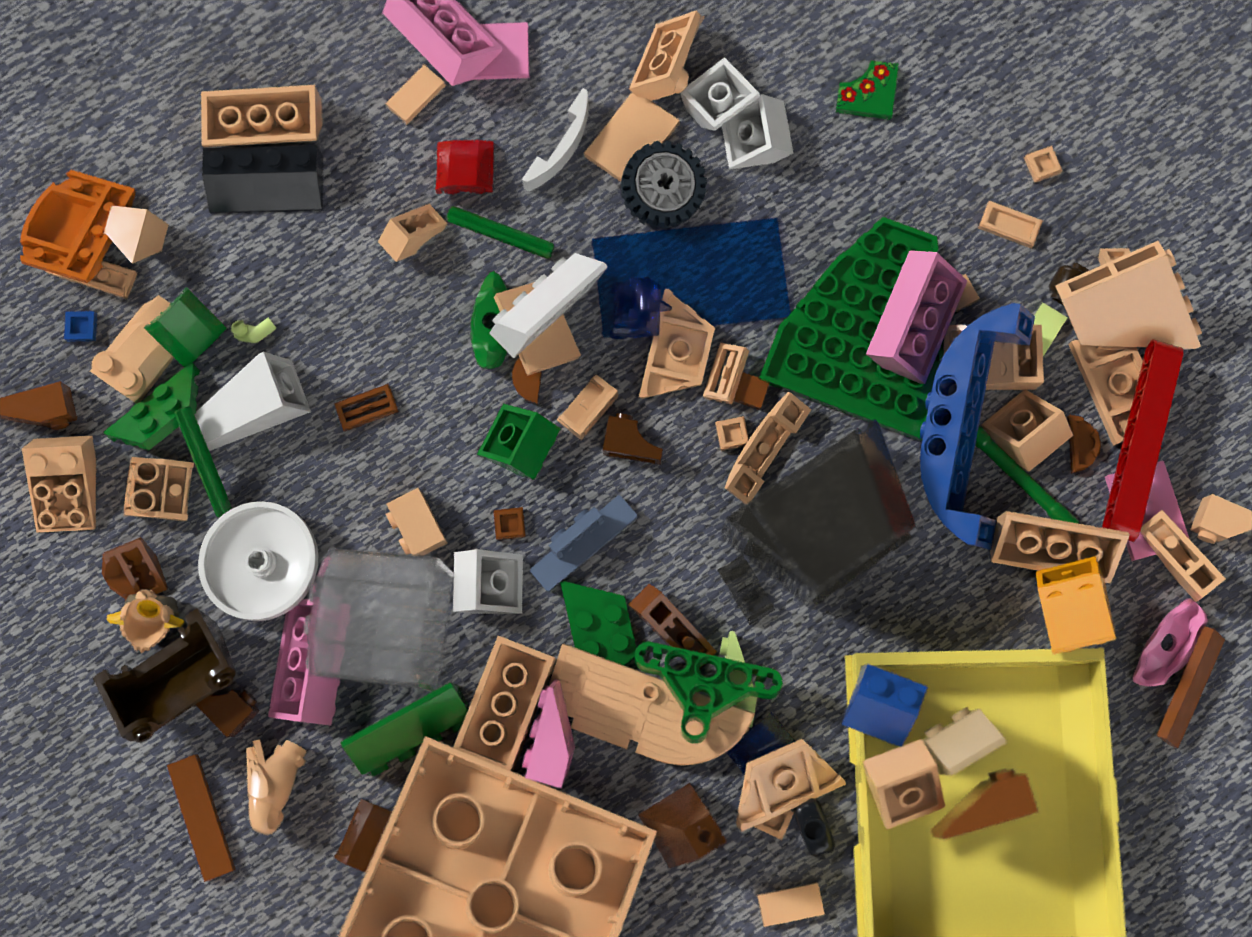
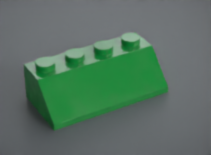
(406, 729)

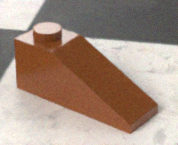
(42, 406)
(669, 622)

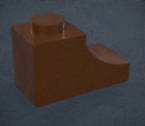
(626, 442)
(230, 711)

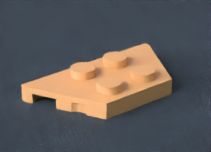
(679, 352)
(1111, 379)
(783, 783)

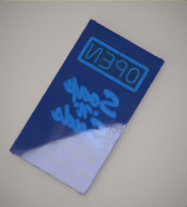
(718, 270)

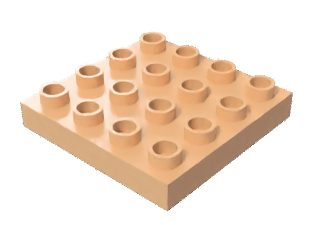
(496, 858)

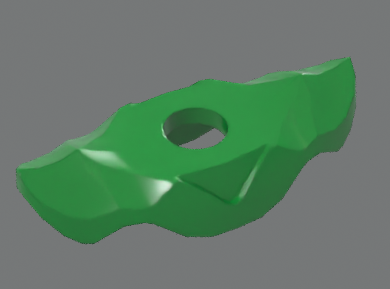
(486, 349)

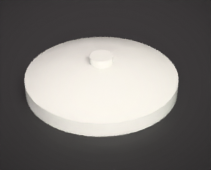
(258, 561)

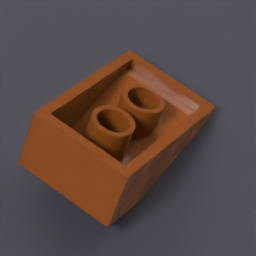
(991, 802)

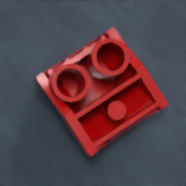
(465, 166)

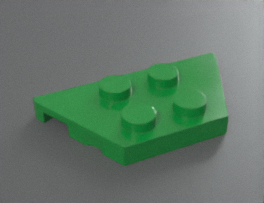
(155, 416)
(599, 622)

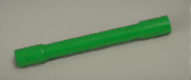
(1054, 509)

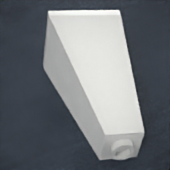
(253, 401)

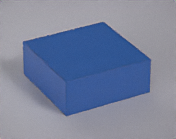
(80, 326)

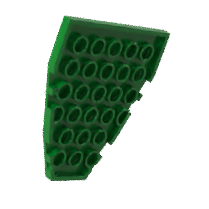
(827, 335)

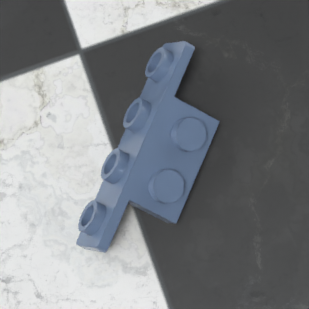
(581, 541)

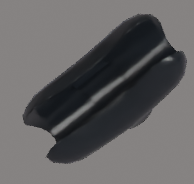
(814, 828)

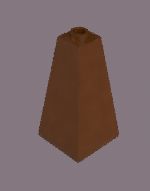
(682, 827)

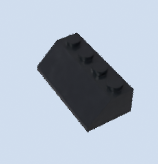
(263, 178)

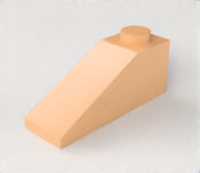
(1181, 556)

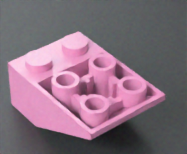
(554, 745)

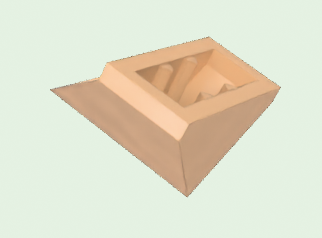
(135, 232)

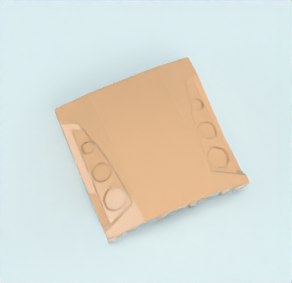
(158, 484)

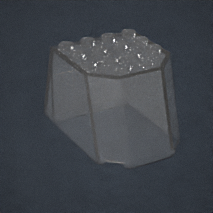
(379, 619)

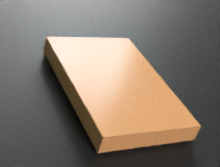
(630, 129)
(551, 347)

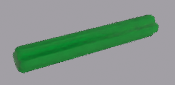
(500, 232)
(203, 460)

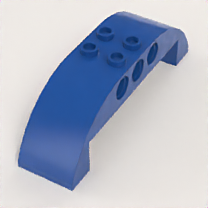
(955, 416)

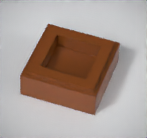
(751, 391)
(509, 523)

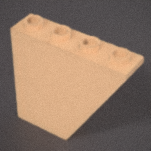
(1131, 302)

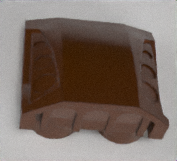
(363, 835)

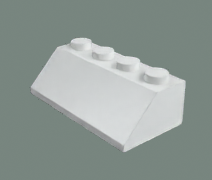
(545, 303)

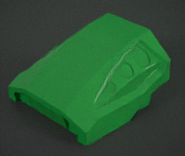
(186, 328)

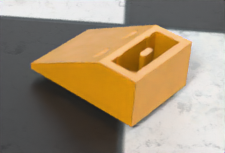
(1075, 605)

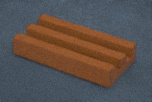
(370, 417)

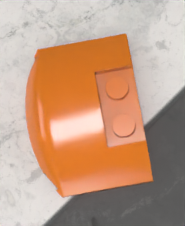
(69, 224)

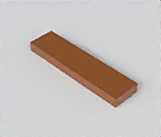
(1191, 687)
(201, 817)

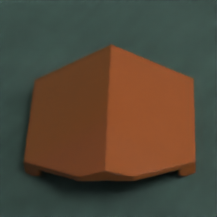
(133, 569)

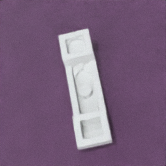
(542, 171)

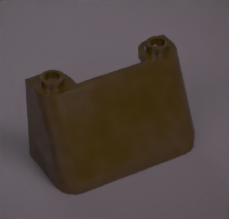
(168, 681)

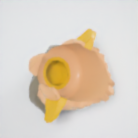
(146, 619)

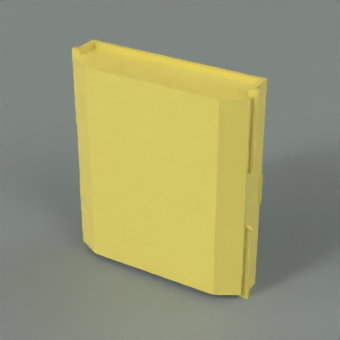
(1023, 876)

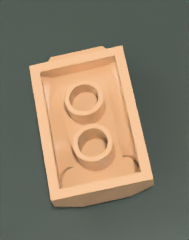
(663, 62)
(134, 357)

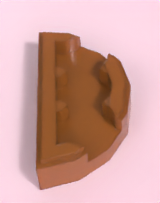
(526, 386)
(1083, 444)

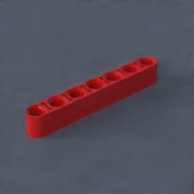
(1143, 438)

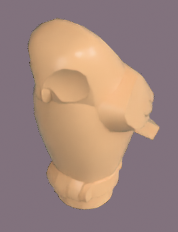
(271, 783)

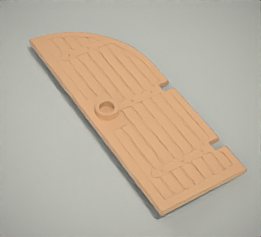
(631, 705)

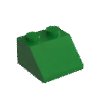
(519, 441)

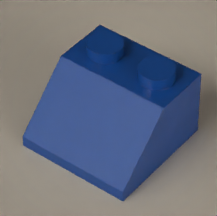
(884, 705)

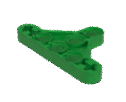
(720, 688)

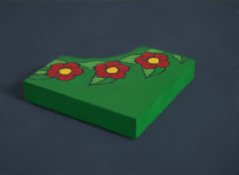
(871, 93)

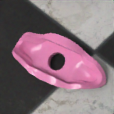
(1184, 626)

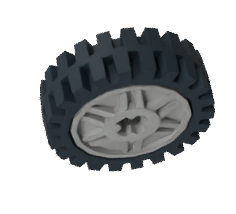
(672, 166)

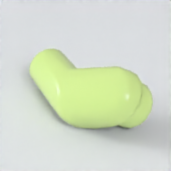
(250, 333)

